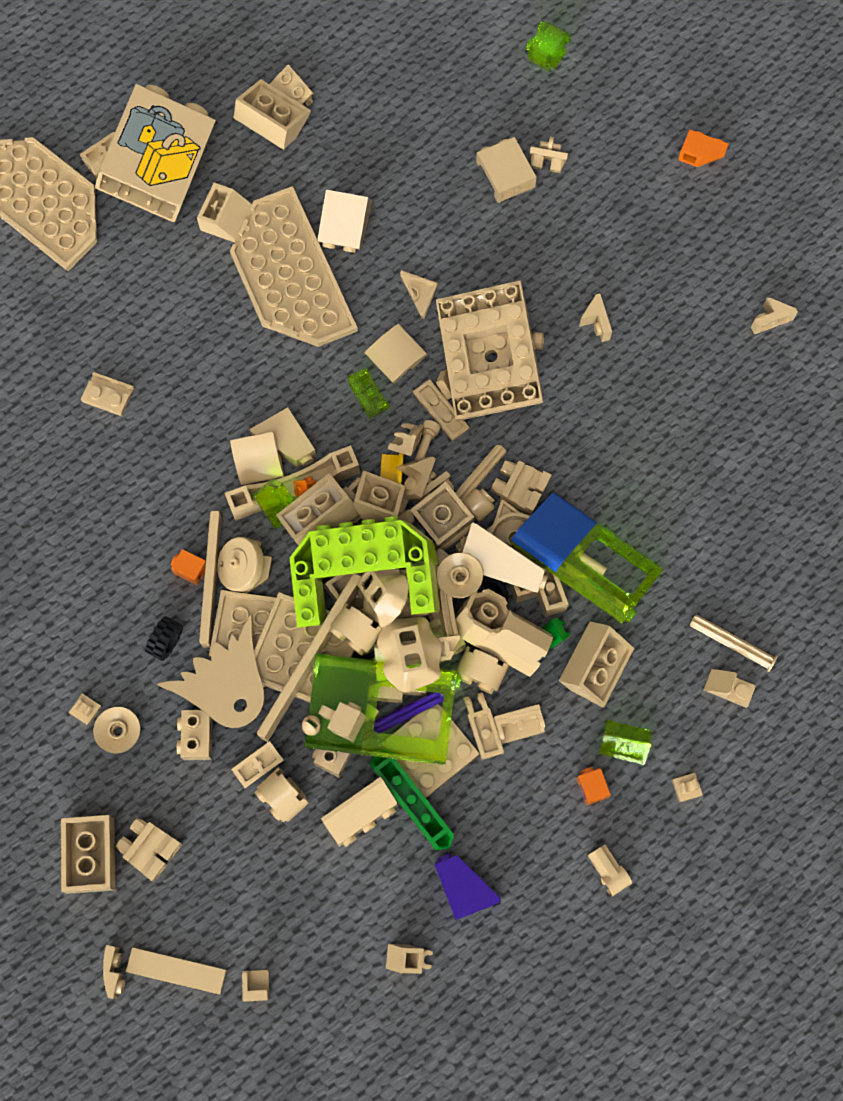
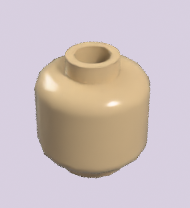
(479, 504)

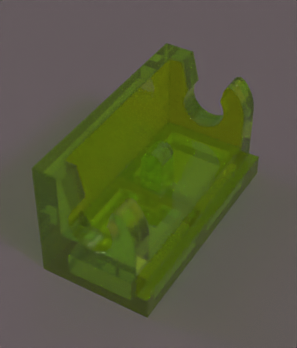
(367, 393)

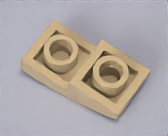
(113, 981)

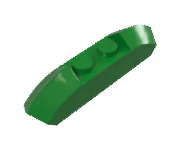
(413, 802)

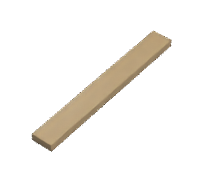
(307, 662)

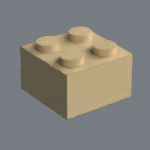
(442, 514)

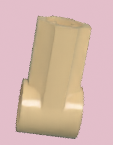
(611, 873)

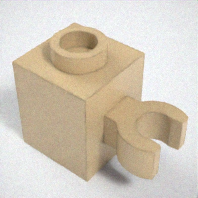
(345, 720)
(406, 958)

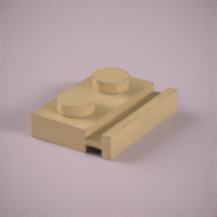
(107, 394)

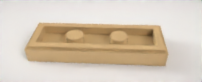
(440, 410)

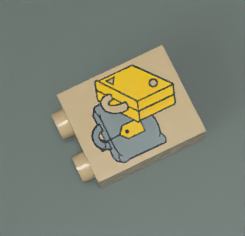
(155, 152)

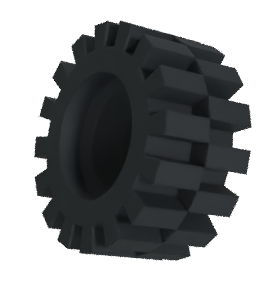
(163, 638)

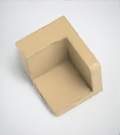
(255, 985)

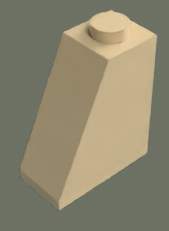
(290, 438)

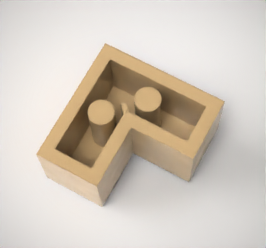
(551, 598)

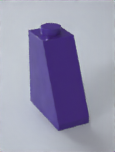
(463, 887)

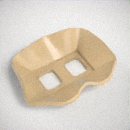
(392, 600)
(394, 652)

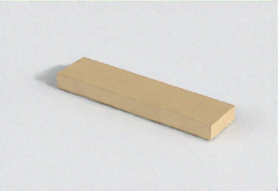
(176, 971)

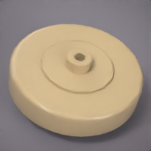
(240, 564)

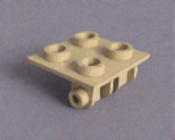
(293, 86)

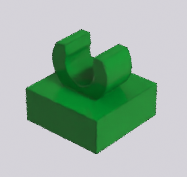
(556, 628)

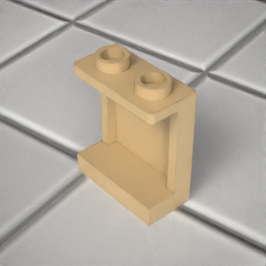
(506, 169)

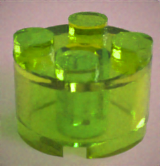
(548, 46)

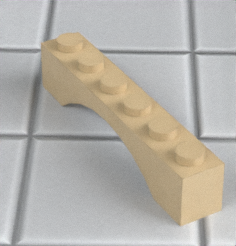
(340, 464)

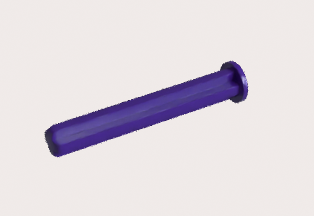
(407, 712)

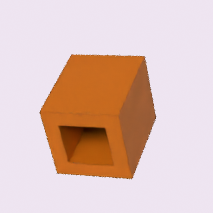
(188, 567)
(593, 785)

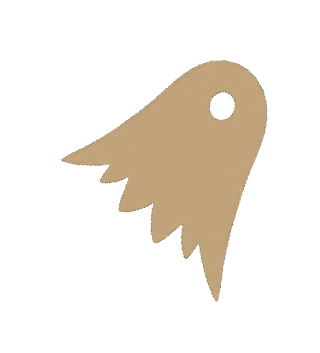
(224, 680)

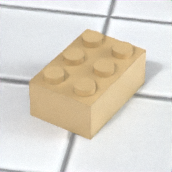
(88, 854)

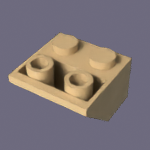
(224, 213)

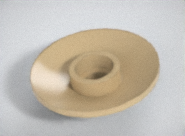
(457, 565)
(108, 722)

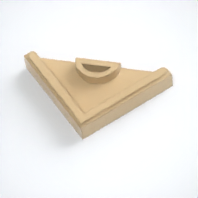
(420, 290)

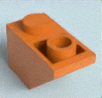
(701, 149)

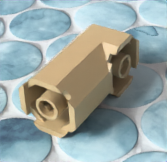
(502, 633)

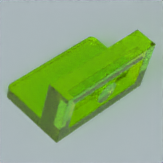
(272, 499)
(625, 742)

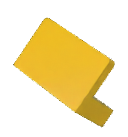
(389, 469)

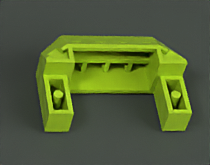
(362, 550)

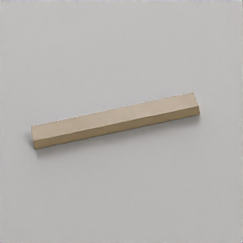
(210, 579)

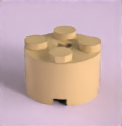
(356, 628)
(481, 669)
(281, 795)

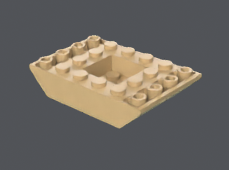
(485, 324)

